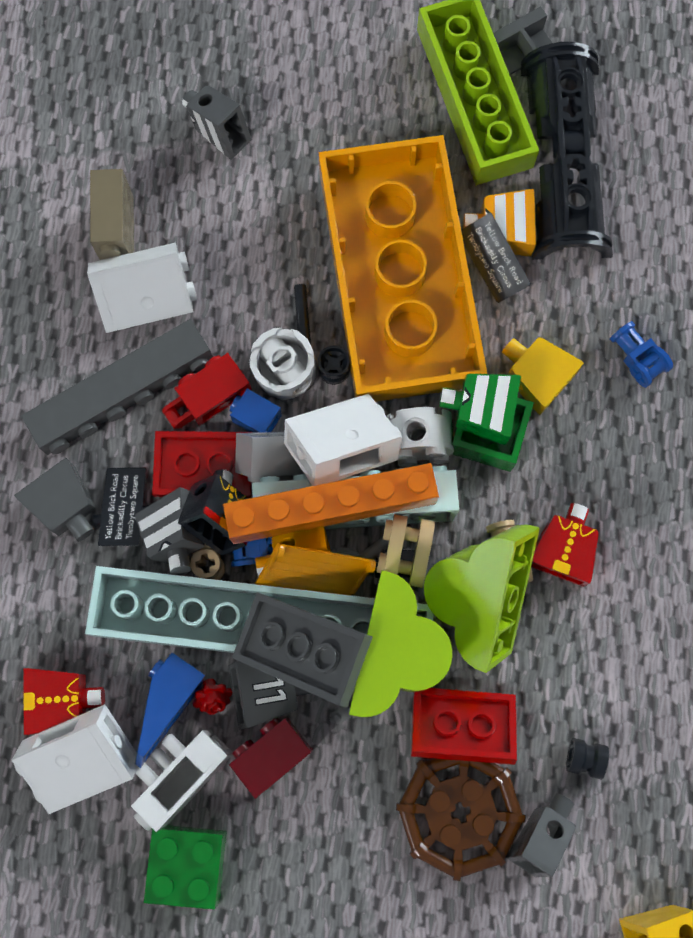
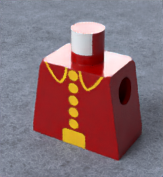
(567, 547)
(55, 698)

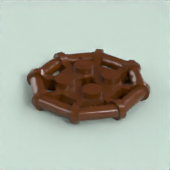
(450, 830)

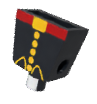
(204, 511)

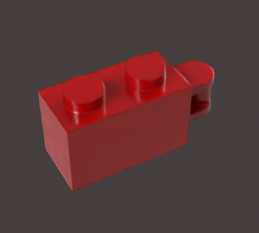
(207, 392)

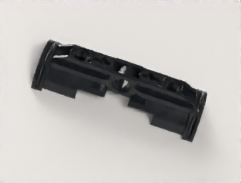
(557, 220)

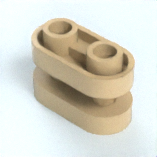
(396, 532)

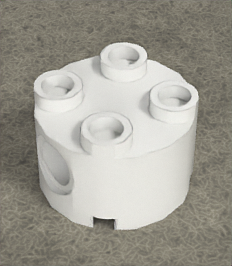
(283, 363)
(437, 433)

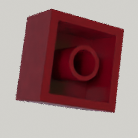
(270, 757)

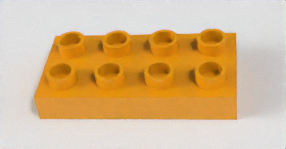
(401, 268)

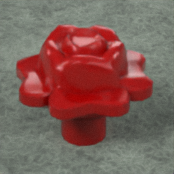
(212, 697)

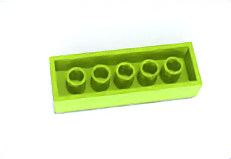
(477, 89)

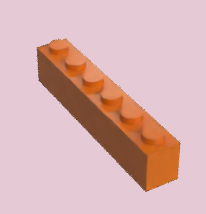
(331, 503)

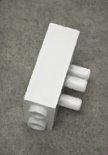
(141, 287)
(342, 440)
(76, 759)
(180, 778)

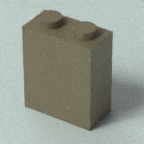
(111, 213)

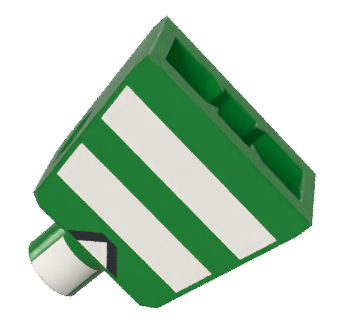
(485, 405)

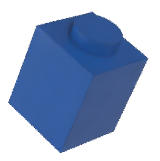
(254, 412)

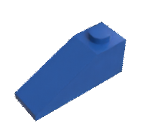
(168, 696)

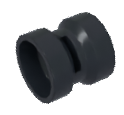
(334, 359)
(587, 758)

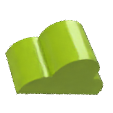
(484, 594)
(404, 652)

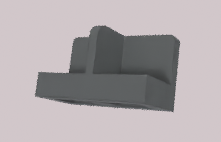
(521, 38)

